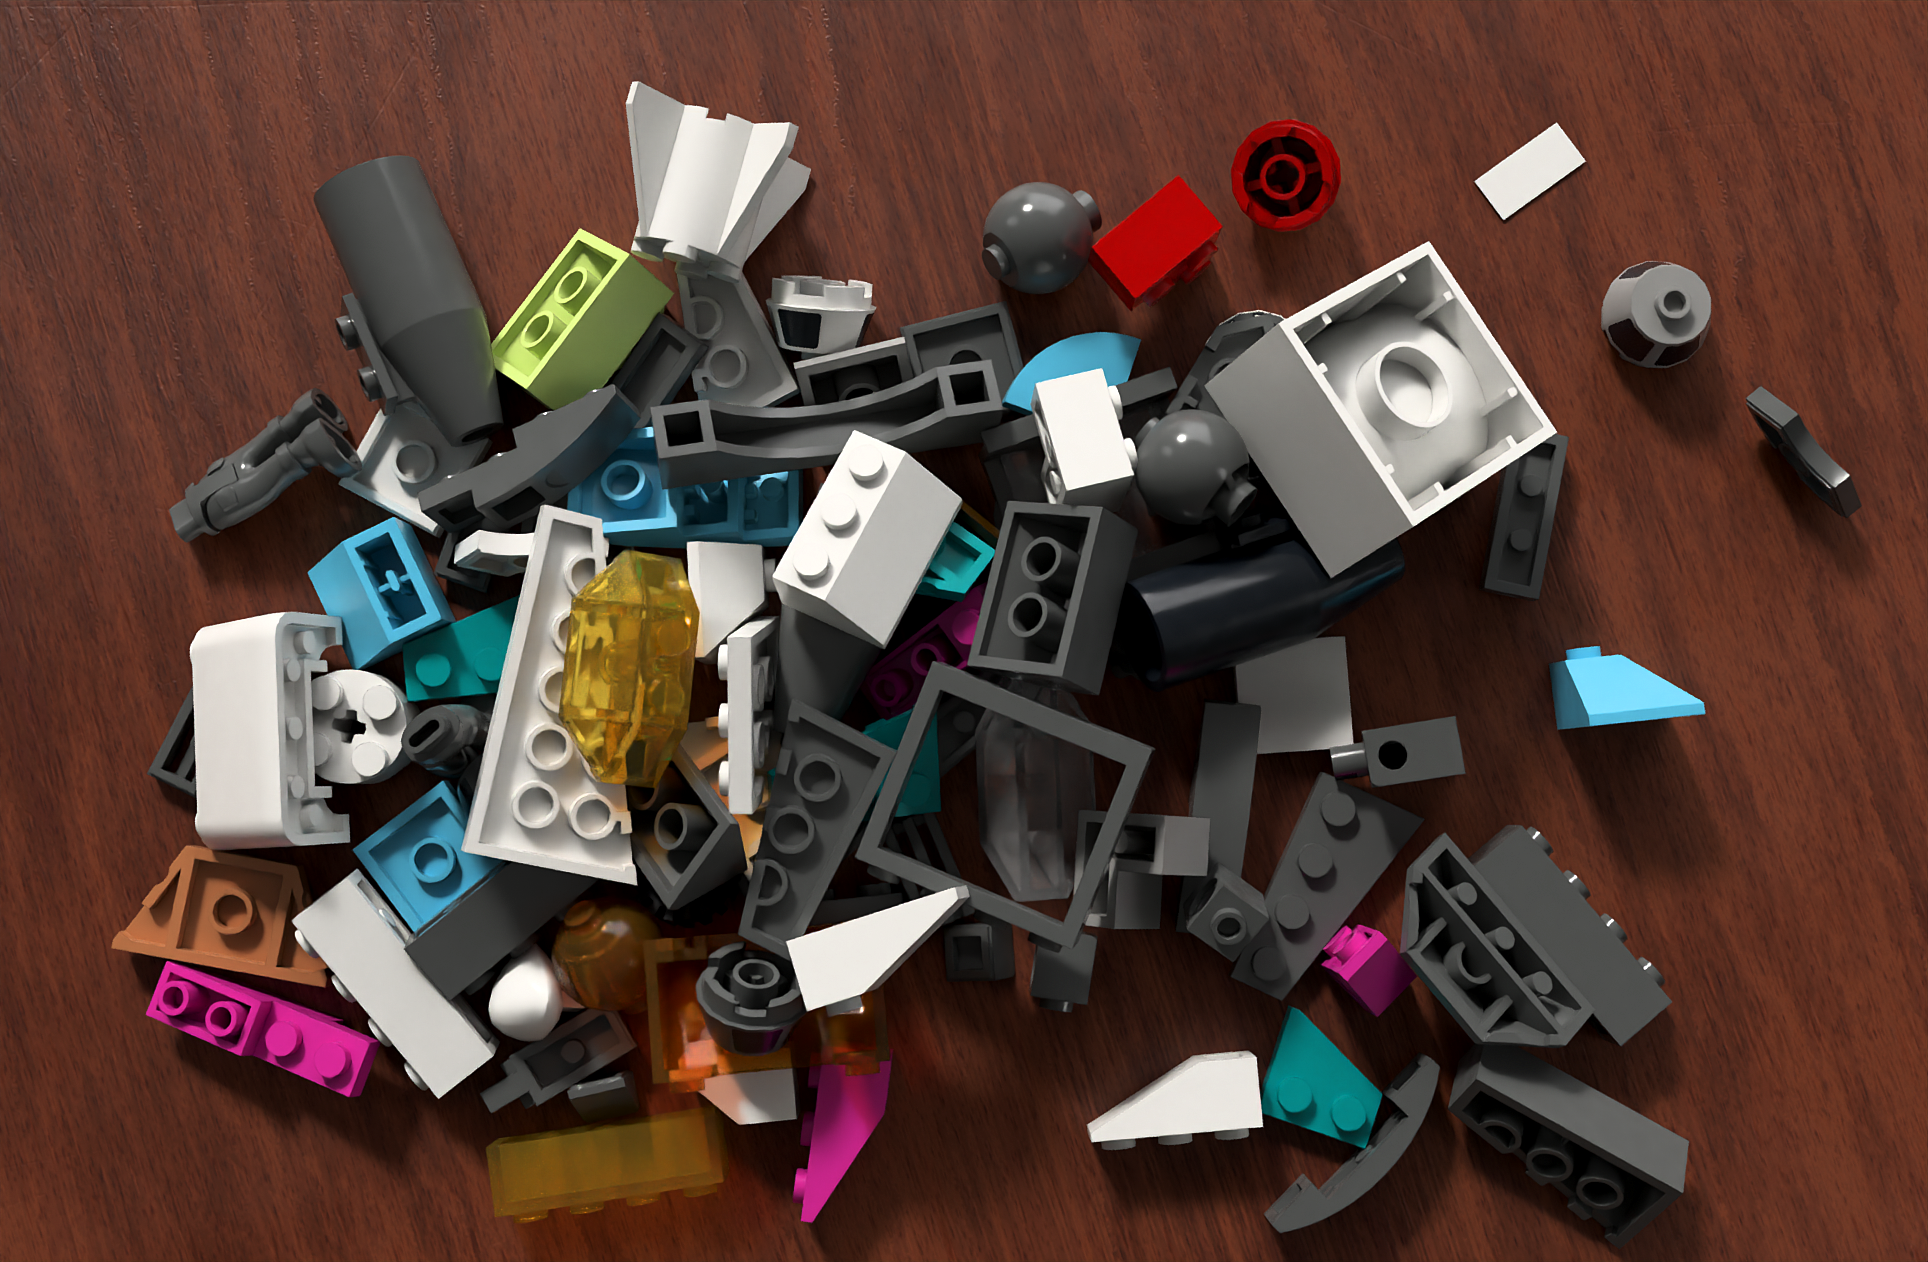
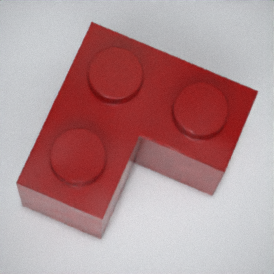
(1157, 246)

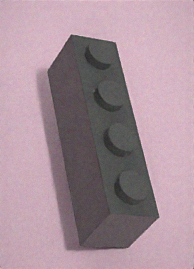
(492, 920)
(1572, 933)

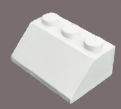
(866, 540)

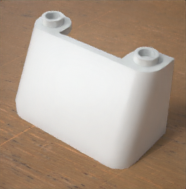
(259, 732)

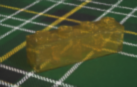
(608, 1162)

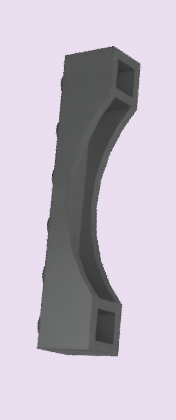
(727, 441)

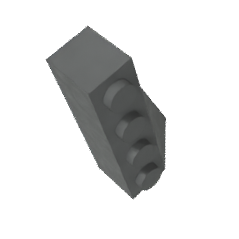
(1571, 1136)

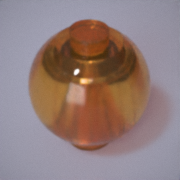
(601, 953)

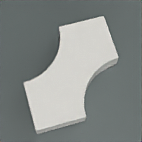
(497, 552)

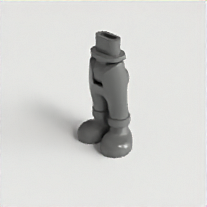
(267, 466)
(447, 735)

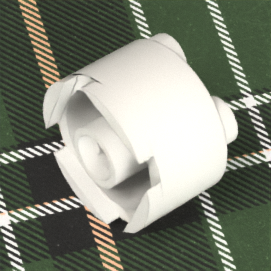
(365, 698)

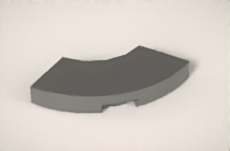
(1814, 466)

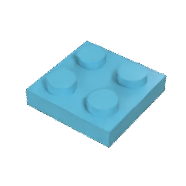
(421, 857)

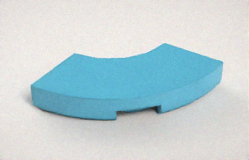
(1071, 356)

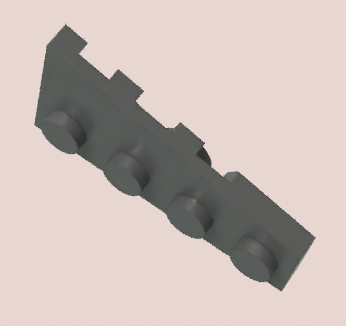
(814, 809)
(1322, 875)

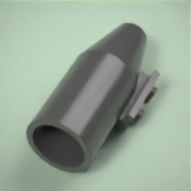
(412, 299)

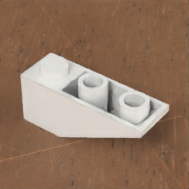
(1194, 1097)

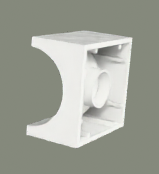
(1378, 407)

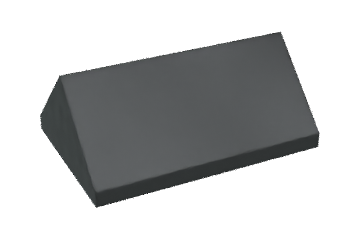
(683, 834)

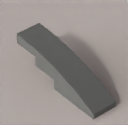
(1222, 786)

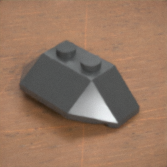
(1483, 957)

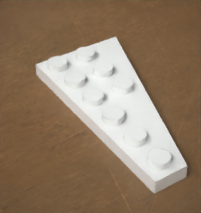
(533, 785)

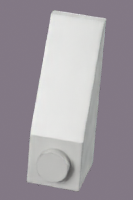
(864, 952)

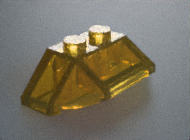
(630, 668)

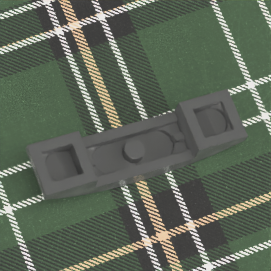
(1411, 1095)

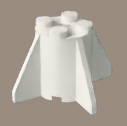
(707, 183)

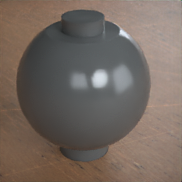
(1039, 237)
(1193, 468)

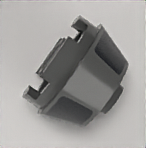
(749, 1000)

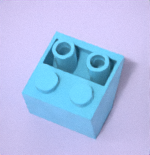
(381, 592)

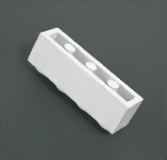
(366, 952)

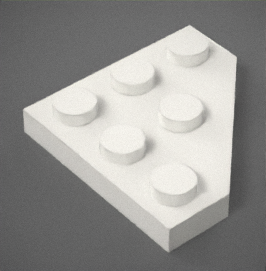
(751, 670)

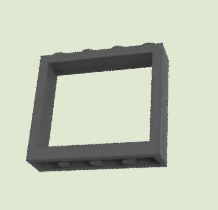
(991, 907)

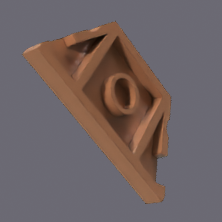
(229, 916)

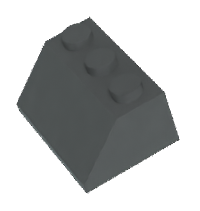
(1053, 595)

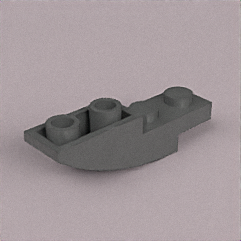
(550, 460)

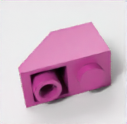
(1367, 967)

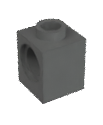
(1225, 912)
(1063, 976)

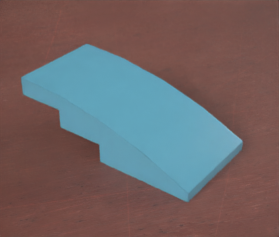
(639, 513)

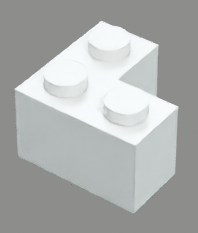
(1083, 441)

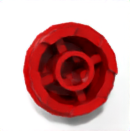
(1286, 175)

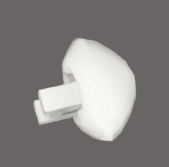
(528, 997)

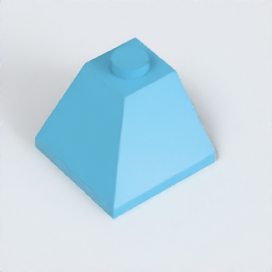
(1612, 691)

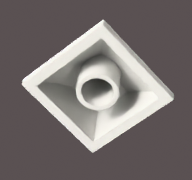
(730, 590)

